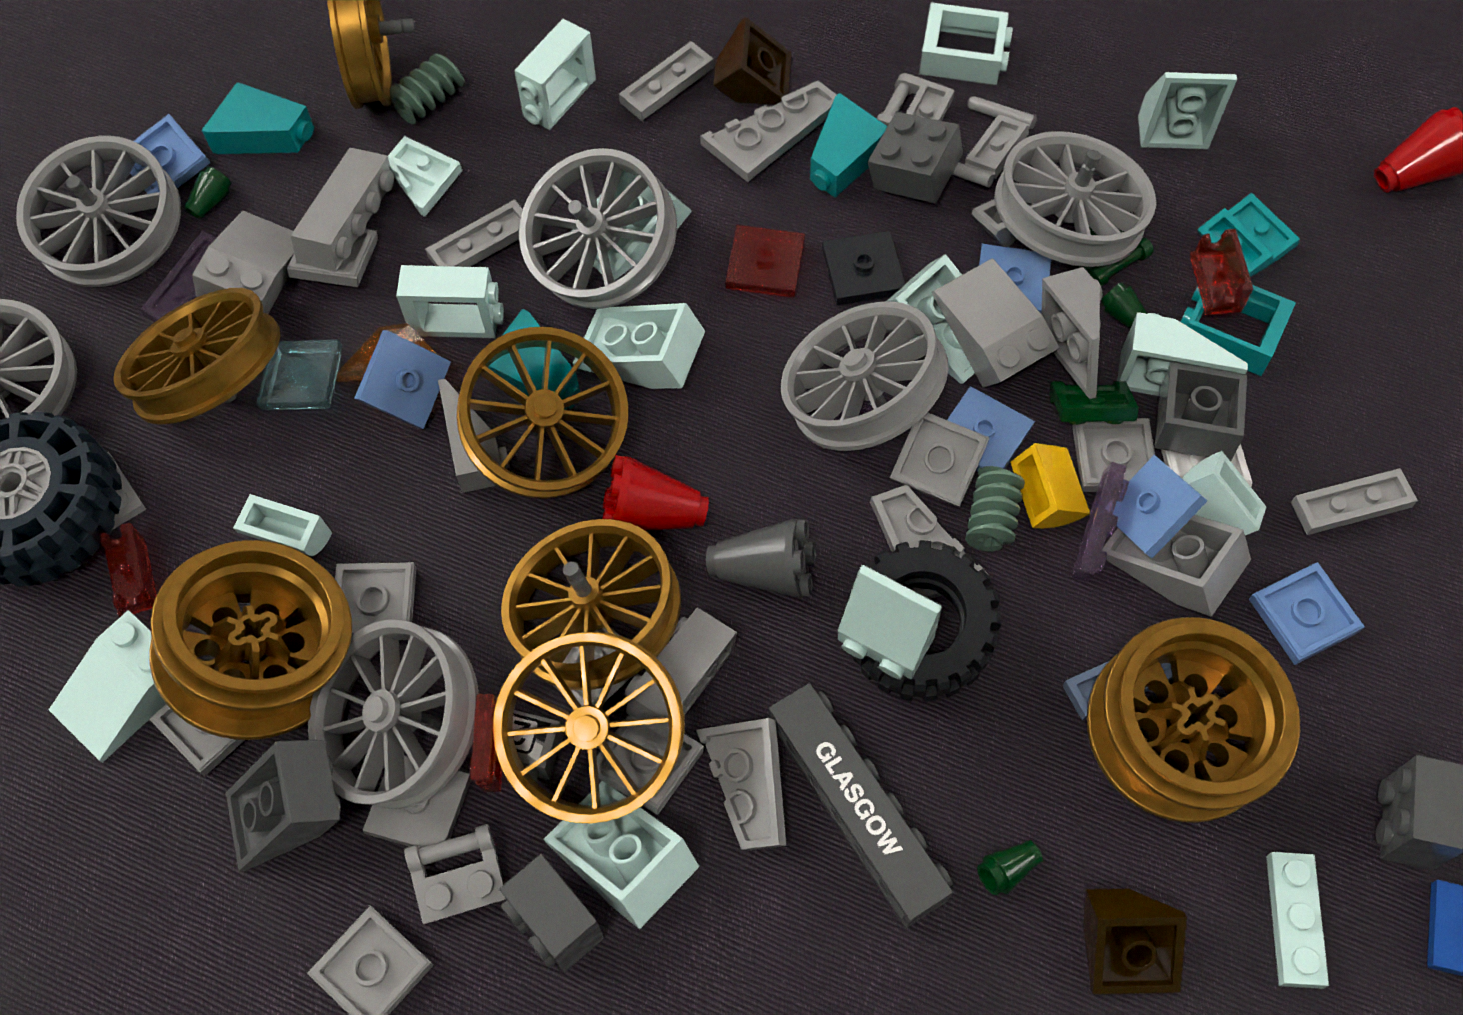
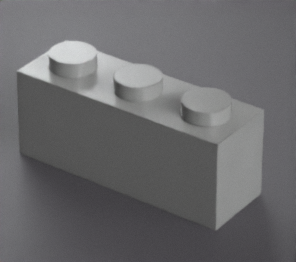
(692, 659)

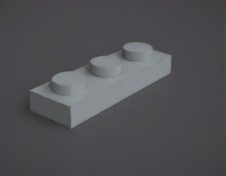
(666, 80)
(478, 238)
(1353, 501)

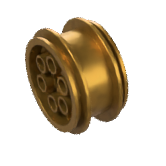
(235, 696)
(1256, 710)

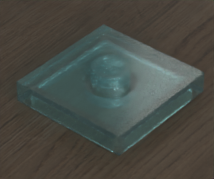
(300, 375)

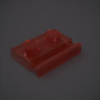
(484, 761)

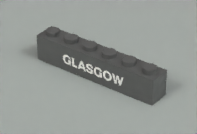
(860, 806)

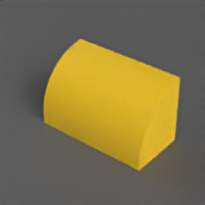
(1050, 487)

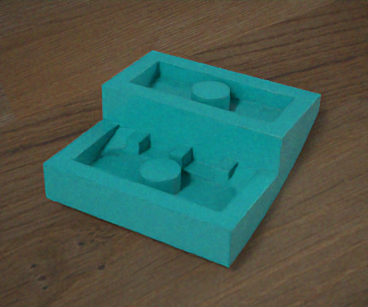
(1259, 230)

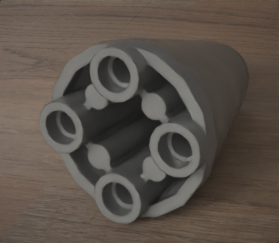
(767, 558)

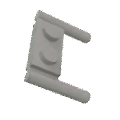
(991, 151)

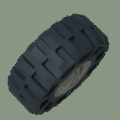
(52, 497)

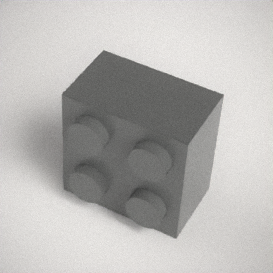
(916, 157)
(1201, 411)
(1422, 813)
(552, 912)

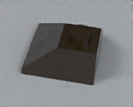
(753, 66)
(1133, 943)

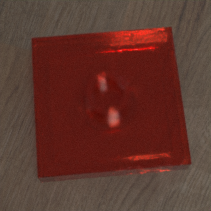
(765, 261)

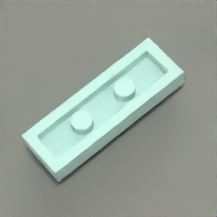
(1297, 920)

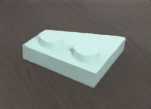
(422, 173)

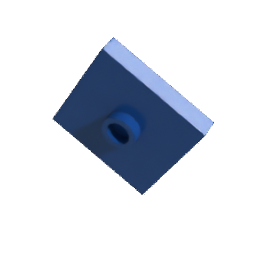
(1446, 928)

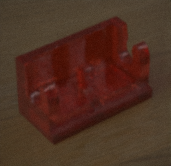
(1221, 273)
(129, 571)

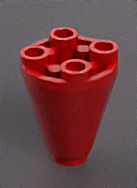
(1426, 155)
(651, 498)

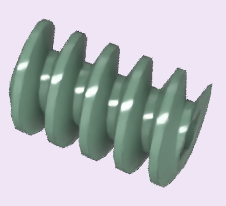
(423, 85)
(994, 509)

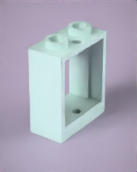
(567, 57)
(960, 63)
(450, 284)

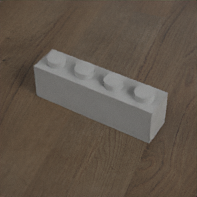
(342, 209)

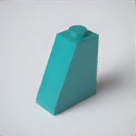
(257, 123)
(844, 146)
(534, 361)

